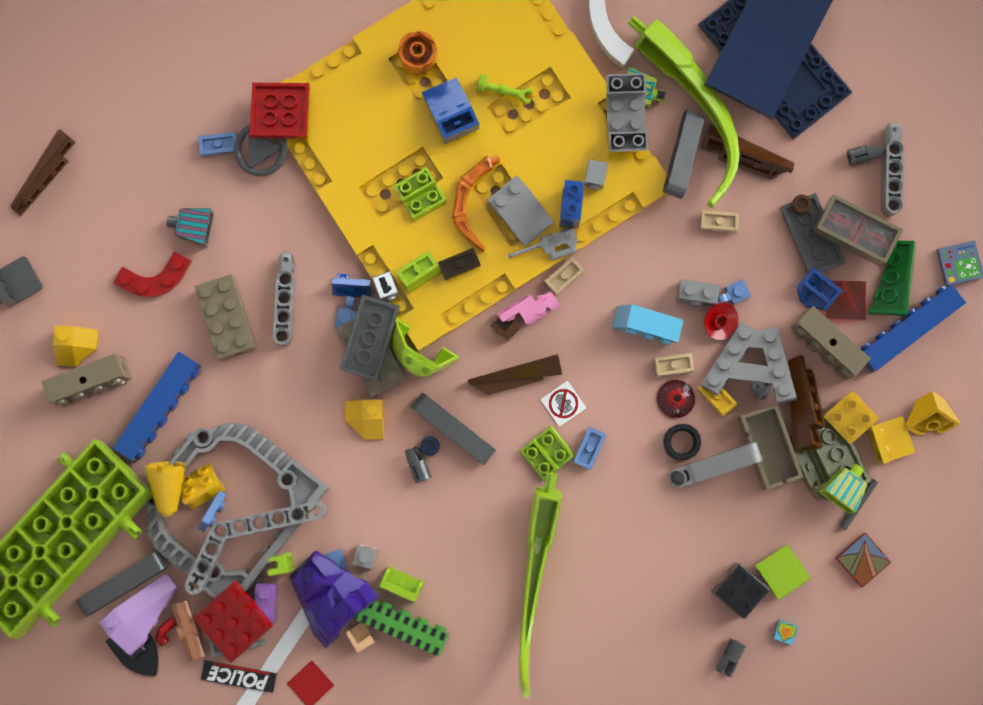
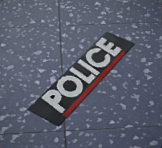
(238, 676)

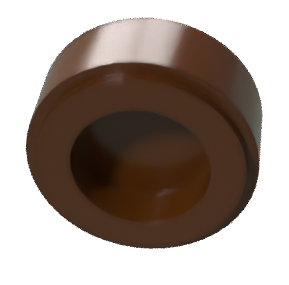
(801, 204)

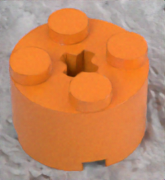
(413, 43)

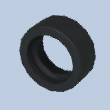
(696, 439)

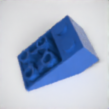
(451, 110)

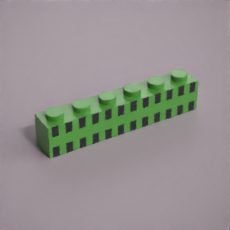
(404, 627)

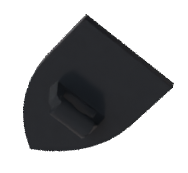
(142, 661)

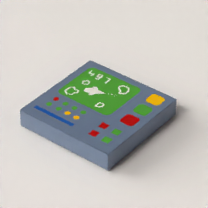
(960, 263)

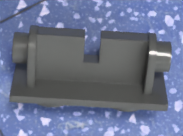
(760, 389)

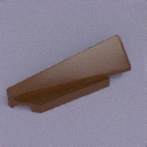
(751, 157)
(44, 172)
(517, 375)
(807, 409)

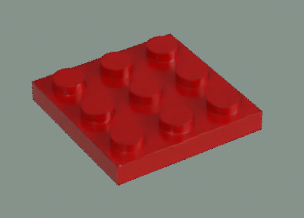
(279, 110)
(233, 621)

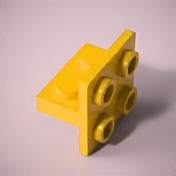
(851, 417)
(200, 486)

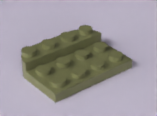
(823, 463)

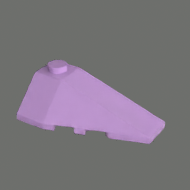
(134, 618)

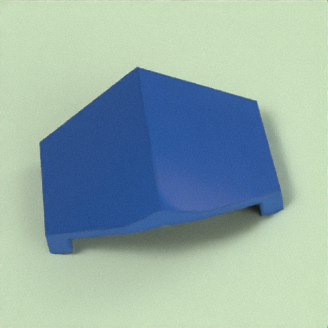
(817, 290)

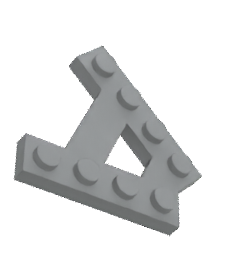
(729, 365)

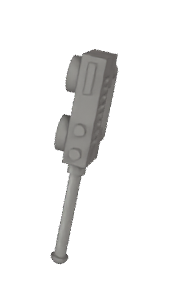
(552, 240)

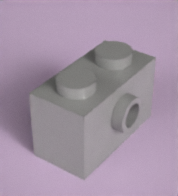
(697, 293)

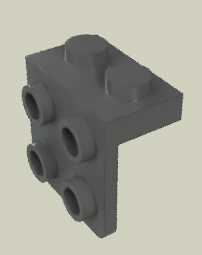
(18, 282)

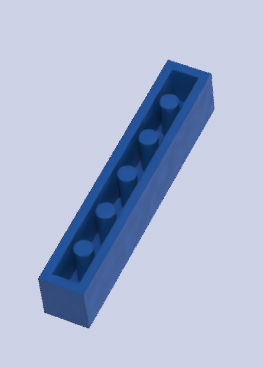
(912, 327)
(157, 406)

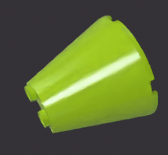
(413, 360)

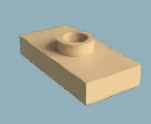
(719, 221)
(564, 276)
(674, 364)

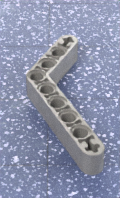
(250, 528)

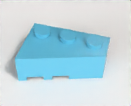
(647, 323)

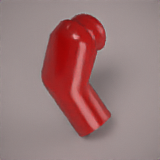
(163, 630)

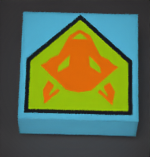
(785, 632)

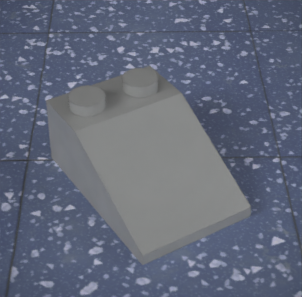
(520, 211)

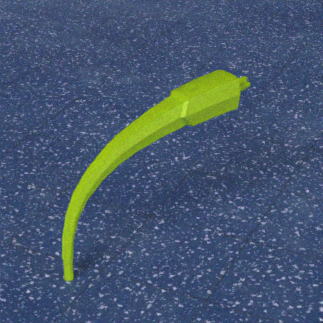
(677, 62)
(540, 536)

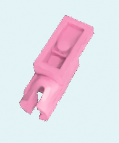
(528, 308)

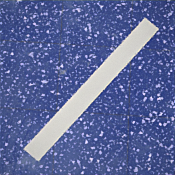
(278, 655)

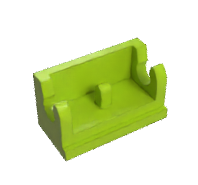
(419, 272)
(284, 564)
(401, 584)

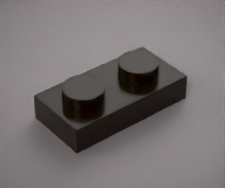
(459, 264)

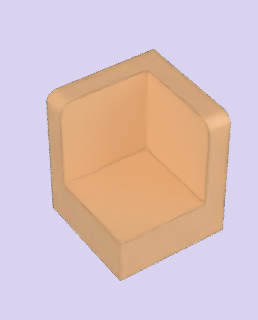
(360, 636)

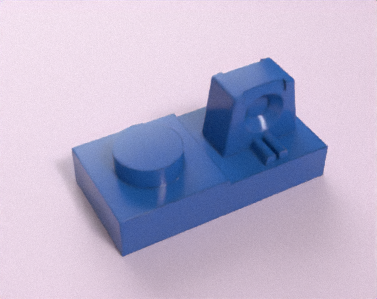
(355, 287)

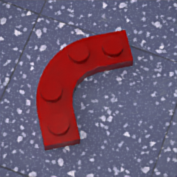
(156, 285)

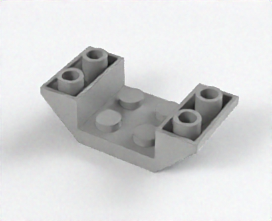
(626, 112)

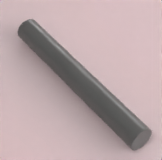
(849, 518)

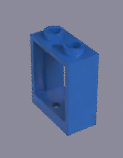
(571, 204)

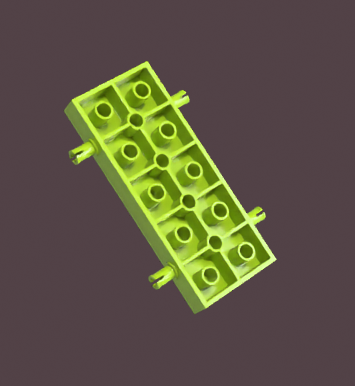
(65, 534)

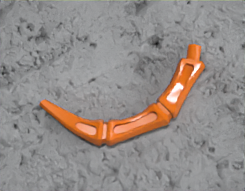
(462, 191)

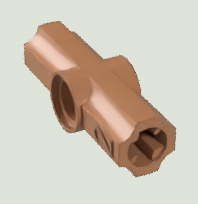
(188, 630)

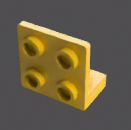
(890, 440)

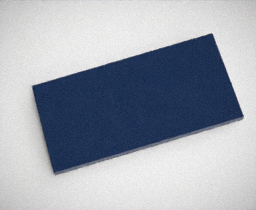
(766, 51)
(813, 89)

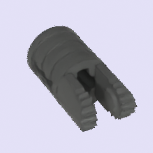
(868, 153)
(417, 464)
(732, 655)

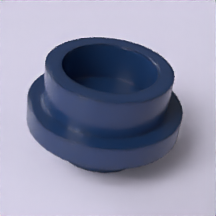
(430, 446)

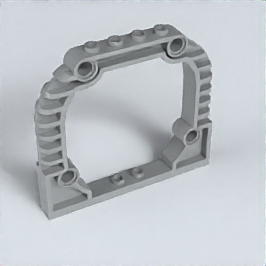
(303, 490)

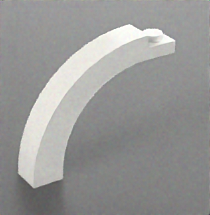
(605, 36)

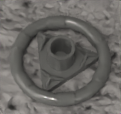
(259, 151)

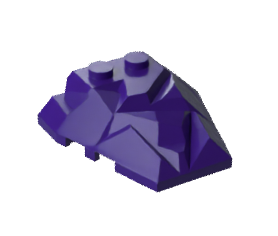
(329, 596)

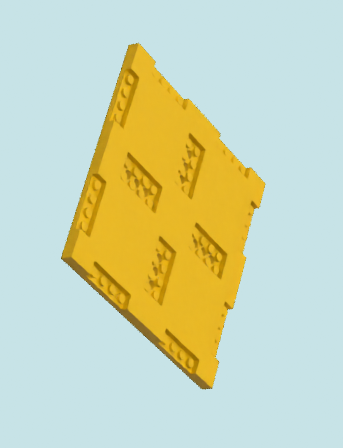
(371, 137)

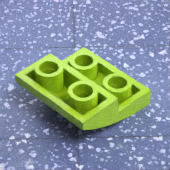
(420, 194)
(547, 452)
(782, 572)

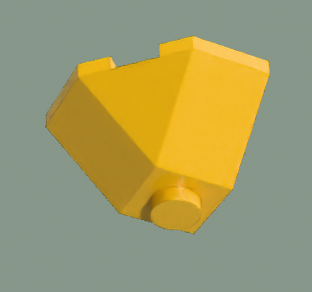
(73, 344)
(931, 414)
(366, 418)

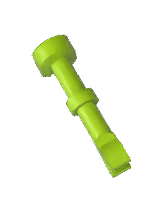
(482, 84)

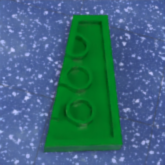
(895, 284)

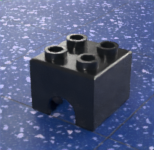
(740, 590)

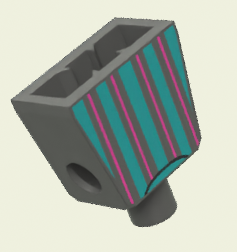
(192, 225)

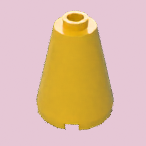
(165, 485)

